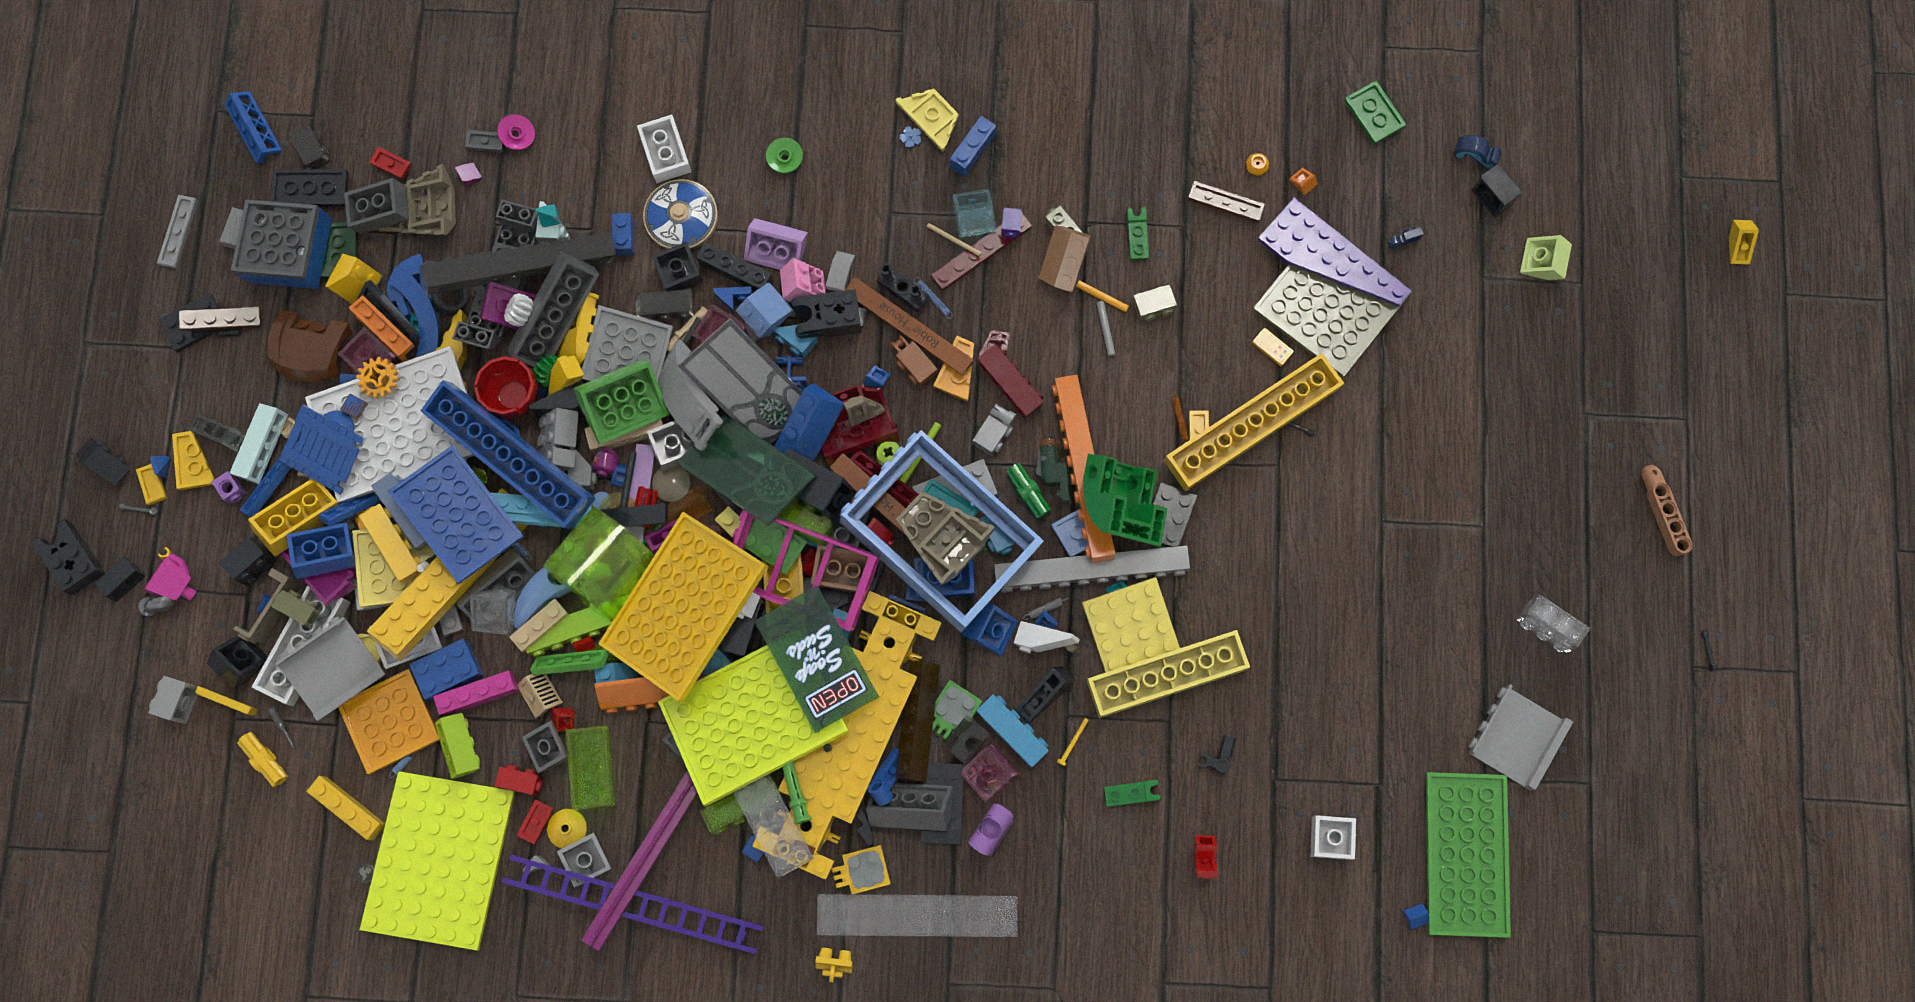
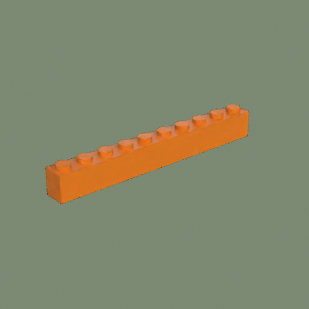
(1079, 444)

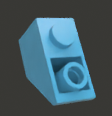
(787, 336)

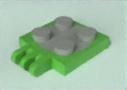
(952, 707)

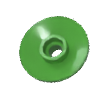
(784, 147)

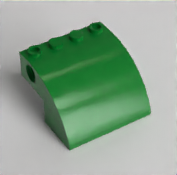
(1121, 500)

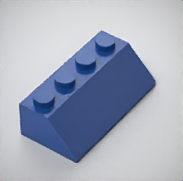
(810, 422)

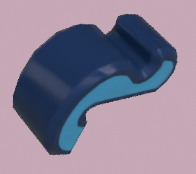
(1479, 149)

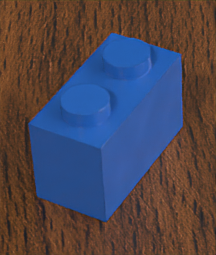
(623, 234)

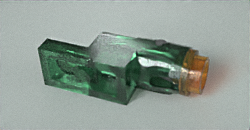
(1052, 471)

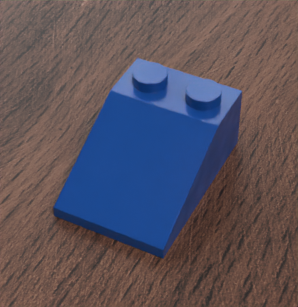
(959, 587)

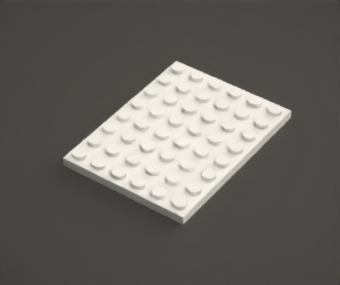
(394, 428)

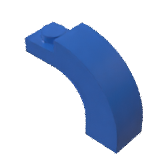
(411, 266)

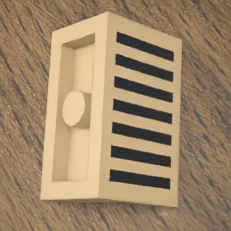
(539, 694)

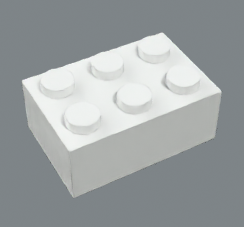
(664, 148)

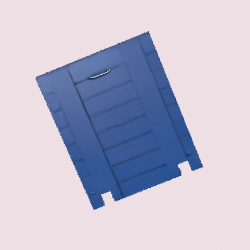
(321, 449)

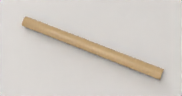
(955, 240)

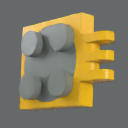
(863, 870)

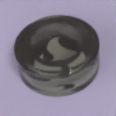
(363, 873)

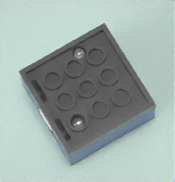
(281, 244)

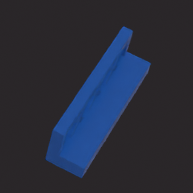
(247, 126)

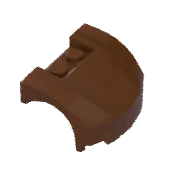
(305, 348)

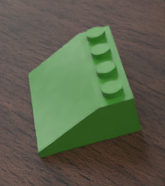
(621, 401)

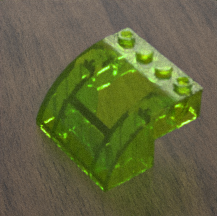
(600, 563)

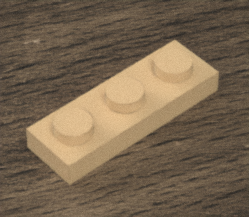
(538, 625)

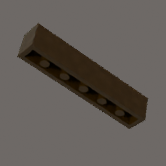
(918, 723)

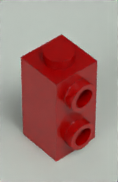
(519, 781)

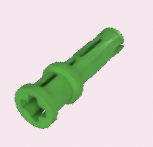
(797, 802)

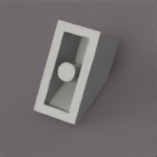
(582, 472)

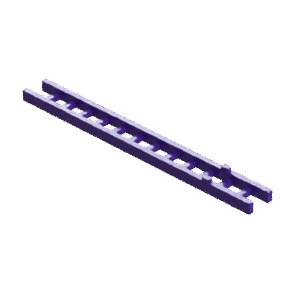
(607, 885)

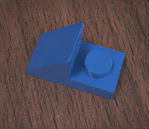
(728, 295)

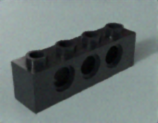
(733, 267)

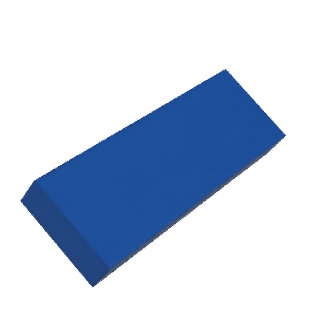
(348, 509)

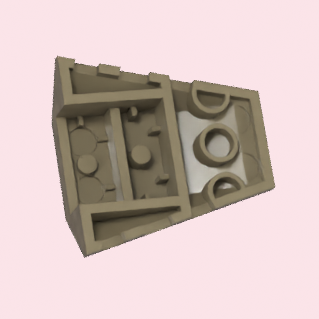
(428, 204)
(943, 535)

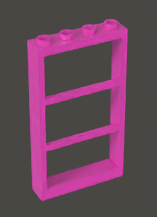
(741, 534)

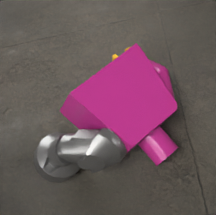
(168, 583)

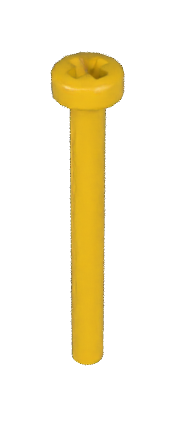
(1062, 761)

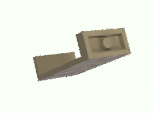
(269, 616)

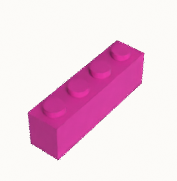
(476, 693)

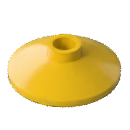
(575, 822)

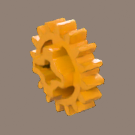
(385, 382)

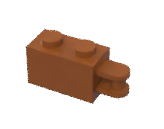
(914, 362)

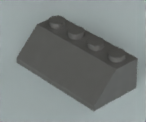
(507, 572)
(913, 807)

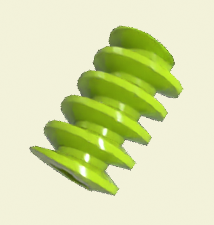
(886, 452)

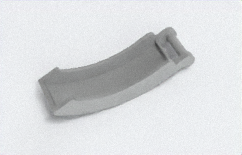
(686, 399)

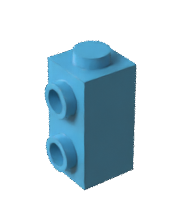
(998, 540)

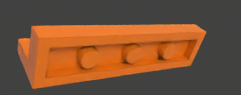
(381, 328)

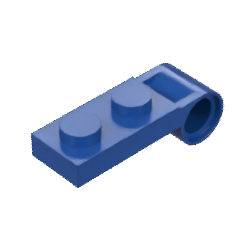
(884, 779)

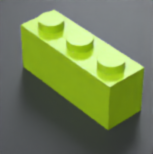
(457, 745)

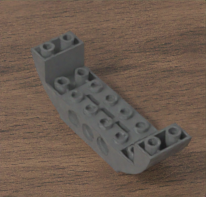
(516, 228)

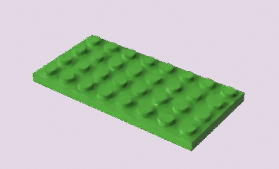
(1467, 855)

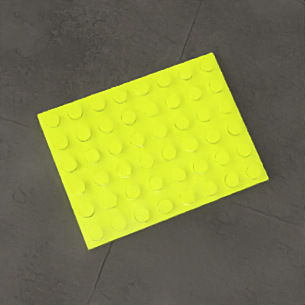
(741, 726)
(438, 861)

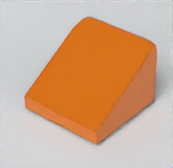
(1303, 181)

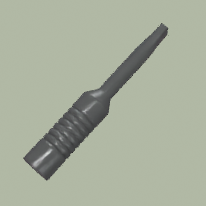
(280, 724)

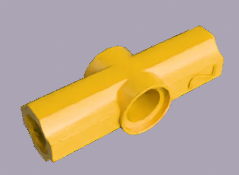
(262, 759)

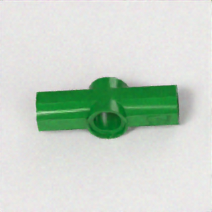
(1028, 491)

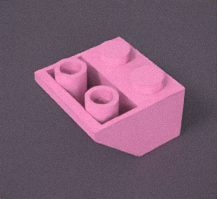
(801, 280)

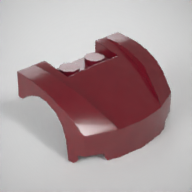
(848, 439)

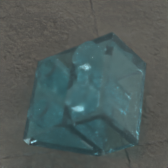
(973, 213)

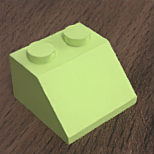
(1546, 257)

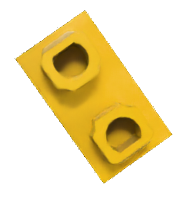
(834, 967)

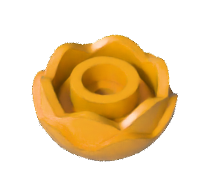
(1256, 169)

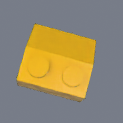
(350, 277)

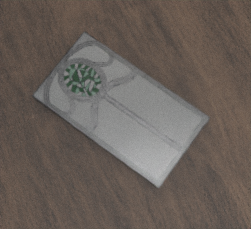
(743, 381)

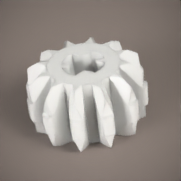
(518, 310)

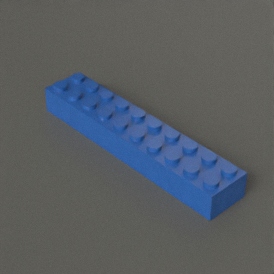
(508, 454)

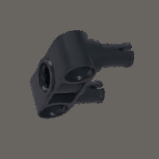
(892, 281)

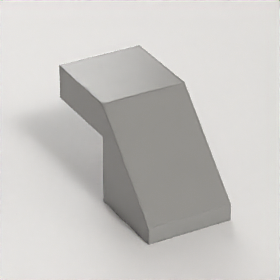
(839, 271)

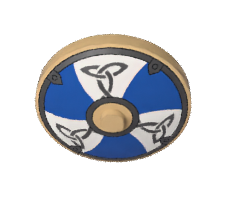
(680, 214)

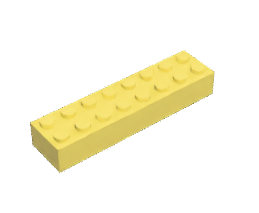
(1168, 674)

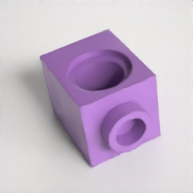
(222, 484)

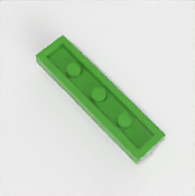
(569, 662)

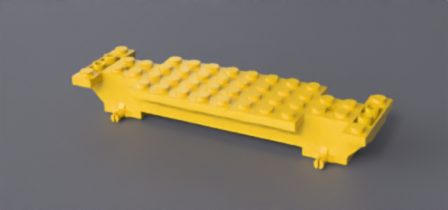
(839, 778)

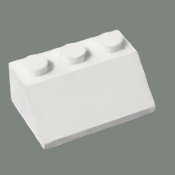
(426, 645)

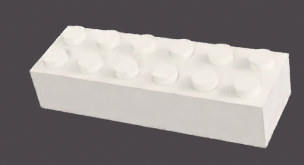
(271, 678)

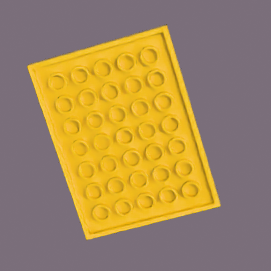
(683, 606)

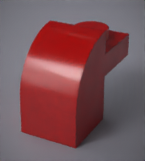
(1205, 856)

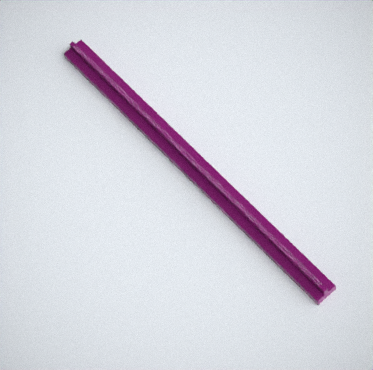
(641, 864)

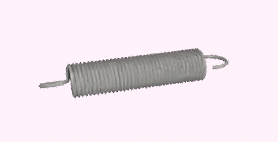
(1047, 607)

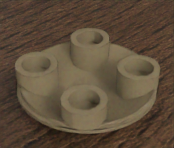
(671, 484)

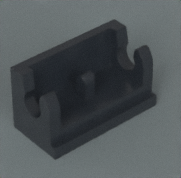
(119, 579)

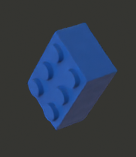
(321, 550)
(446, 669)

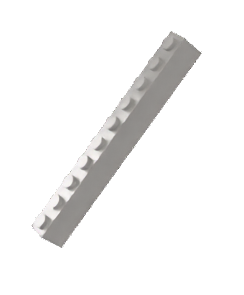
(1081, 570)

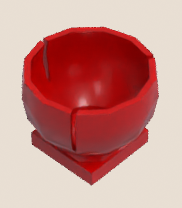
(506, 387)

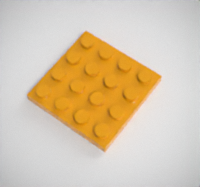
(389, 721)

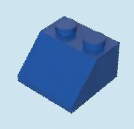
(991, 629)

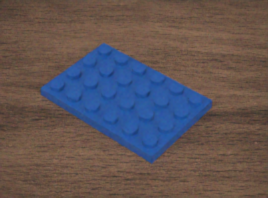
(455, 514)

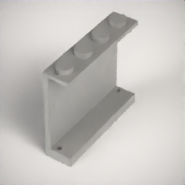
(330, 667)
(1519, 738)

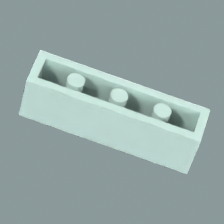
(259, 443)

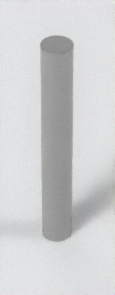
(1105, 328)

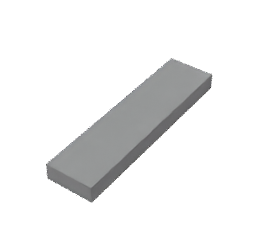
(177, 231)

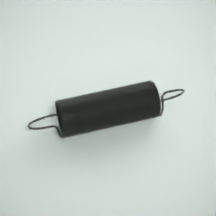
(229, 332)

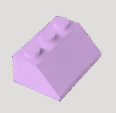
(773, 244)

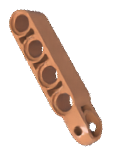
(1664, 520)

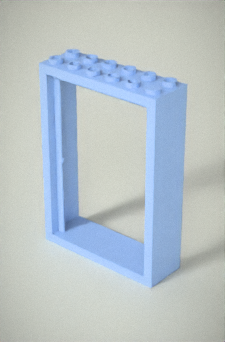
(966, 484)

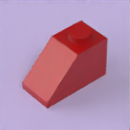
(882, 532)

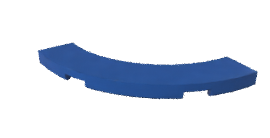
(423, 308)

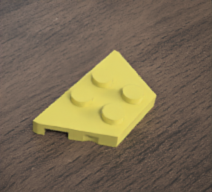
(931, 115)

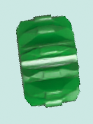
(543, 370)

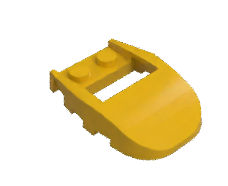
(575, 339)

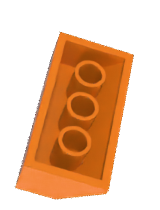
(628, 695)

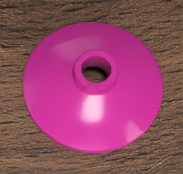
(517, 124)

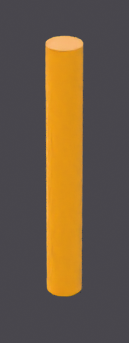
(1102, 296)

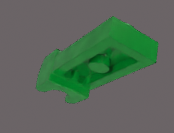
(1137, 235)
(1130, 793)

